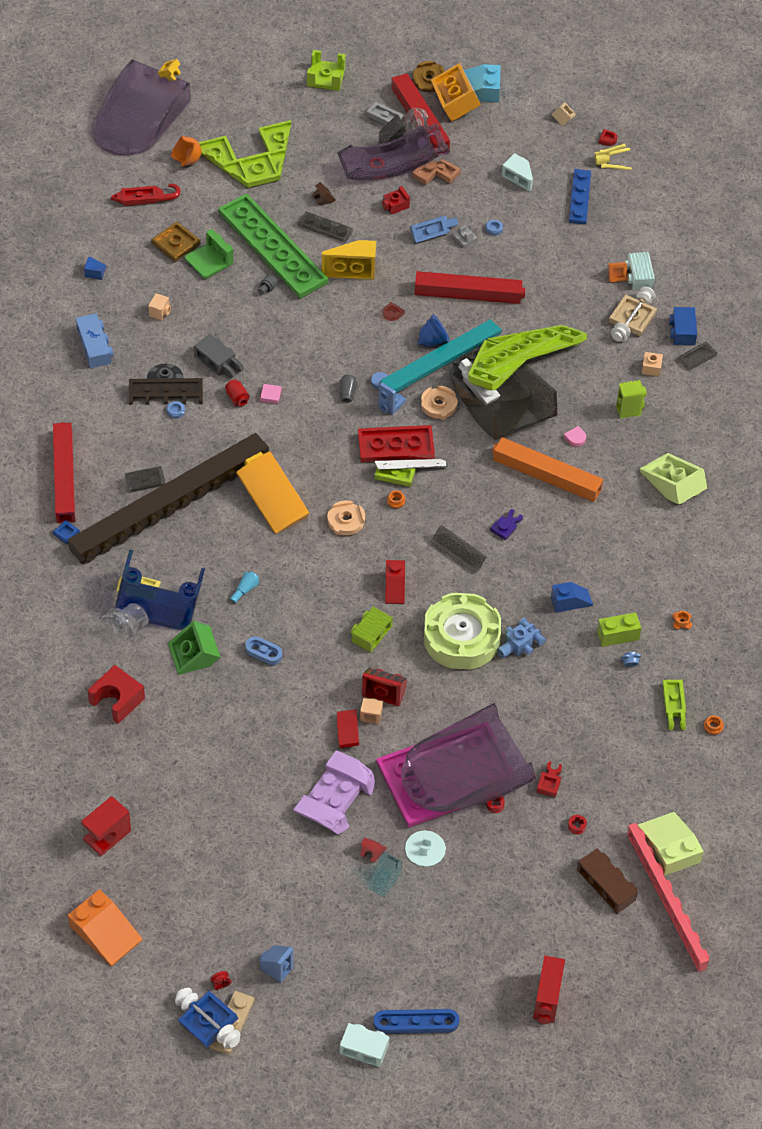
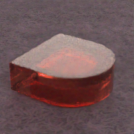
(392, 312)

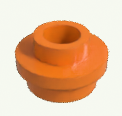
(396, 495)
(713, 720)

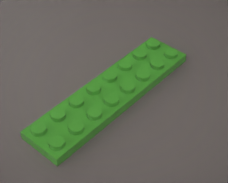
(273, 245)

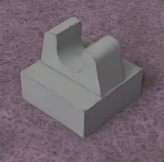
(464, 236)

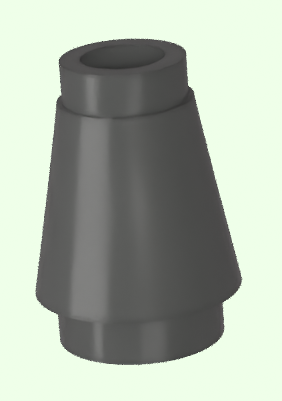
(347, 387)

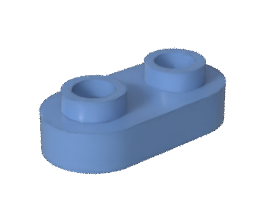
(265, 650)

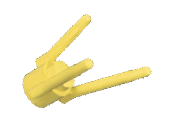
(603, 156)

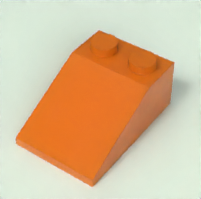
(104, 927)

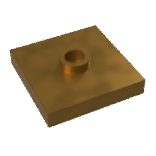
(175, 241)

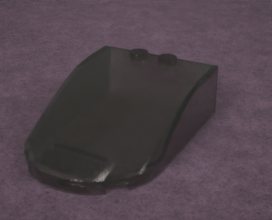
(522, 400)

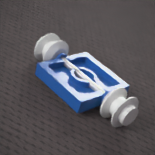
(207, 1018)

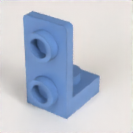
(389, 400)

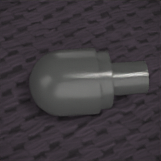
(268, 282)

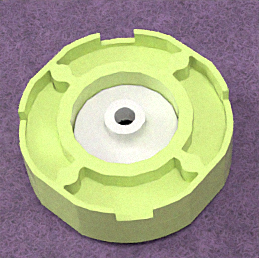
(462, 631)

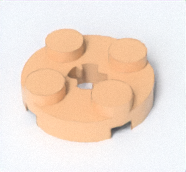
(435, 410)
(346, 527)

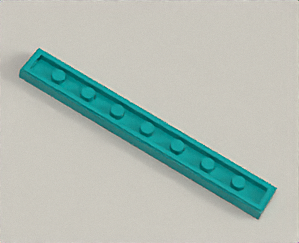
(441, 356)

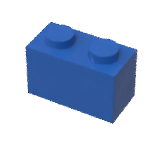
(684, 326)

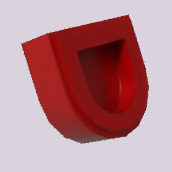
(608, 138)

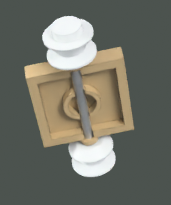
(633, 314)

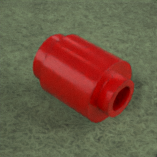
(237, 393)

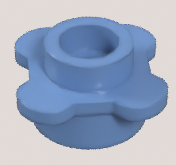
(631, 659)

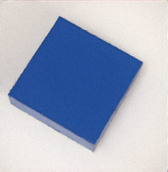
(65, 531)

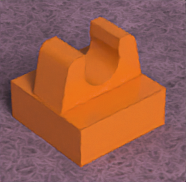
(617, 271)

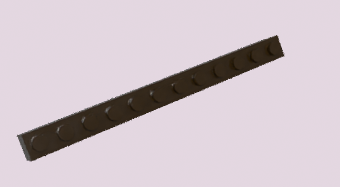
(164, 500)

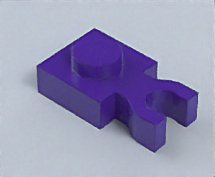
(506, 526)

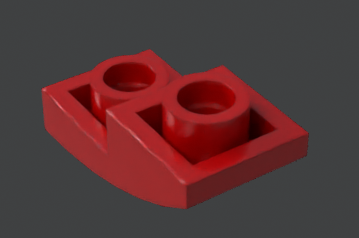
(348, 728)

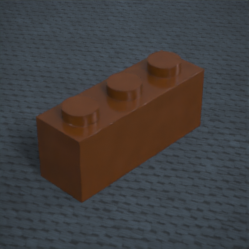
(607, 880)

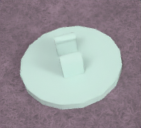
(425, 848)

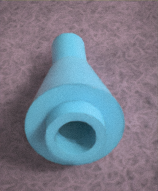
(248, 582)

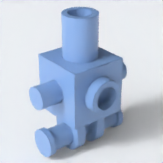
(520, 639)

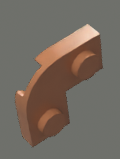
(442, 169)

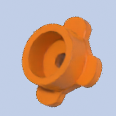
(682, 615)

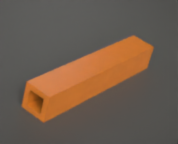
(547, 469)

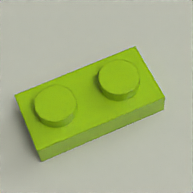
(398, 476)

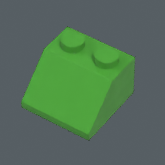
(194, 648)

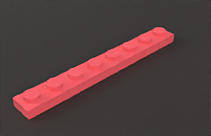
(671, 903)

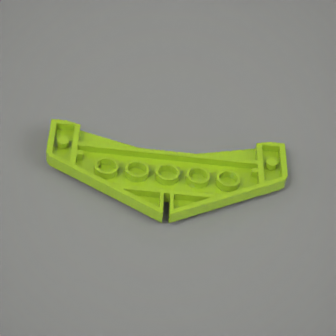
(505, 354)

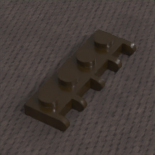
(166, 389)

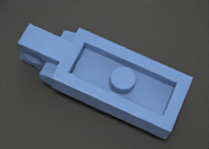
(432, 228)

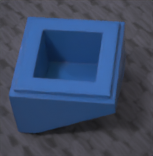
(94, 269)

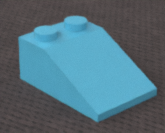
(485, 81)

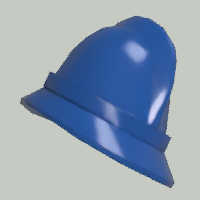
(433, 333)

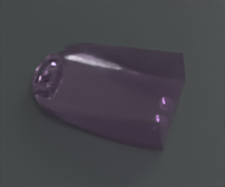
(138, 110)
(465, 764)

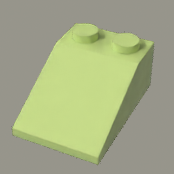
(675, 478)
(672, 843)

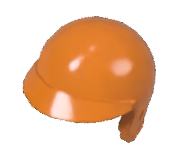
(186, 151)

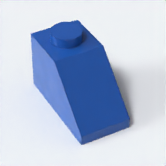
(569, 597)

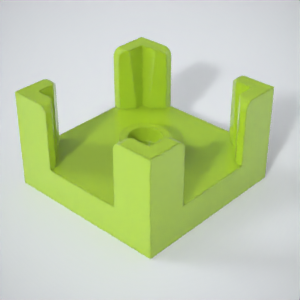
(326, 74)

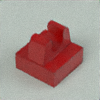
(370, 845)

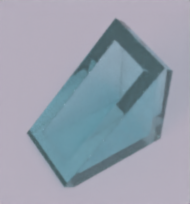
(386, 874)

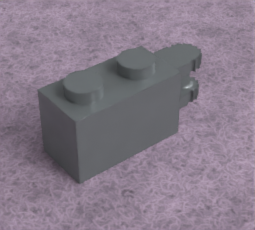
(217, 356)

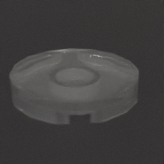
(415, 118)

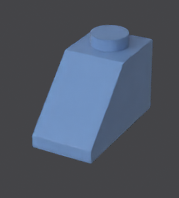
(277, 962)

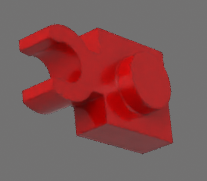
(550, 781)

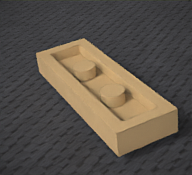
(241, 1005)

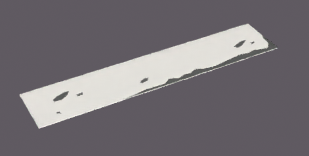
(411, 464)

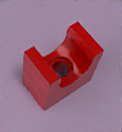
(117, 685)
(106, 825)

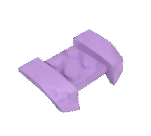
(336, 792)

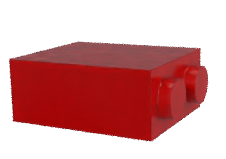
(549, 989)

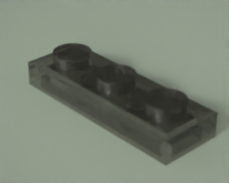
(325, 227)
(458, 549)

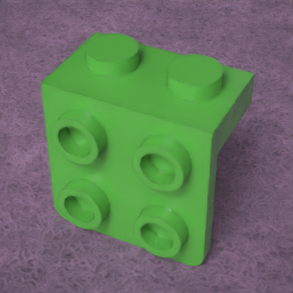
(212, 256)

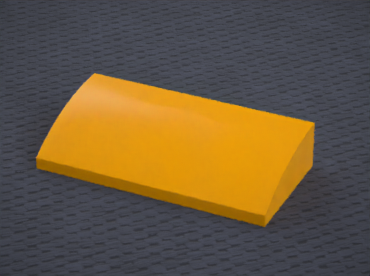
(272, 493)

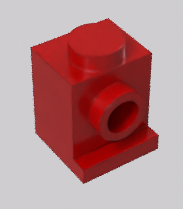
(396, 201)

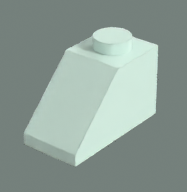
(518, 171)

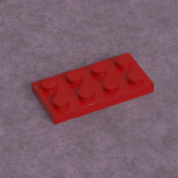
(396, 443)

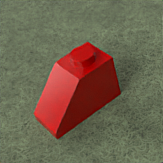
(395, 582)

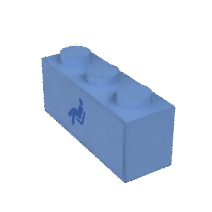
(94, 340)

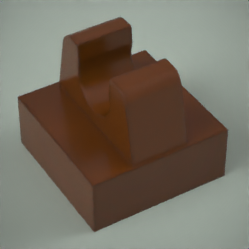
(324, 194)

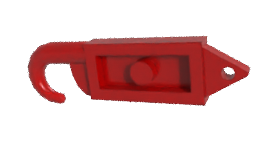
(144, 195)

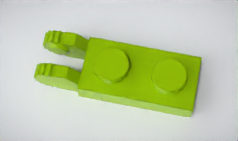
(674, 702)

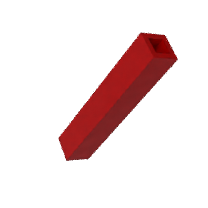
(411, 98)
(469, 287)
(64, 472)

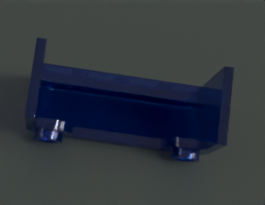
(161, 605)

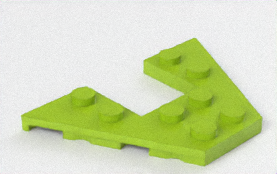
(256, 168)

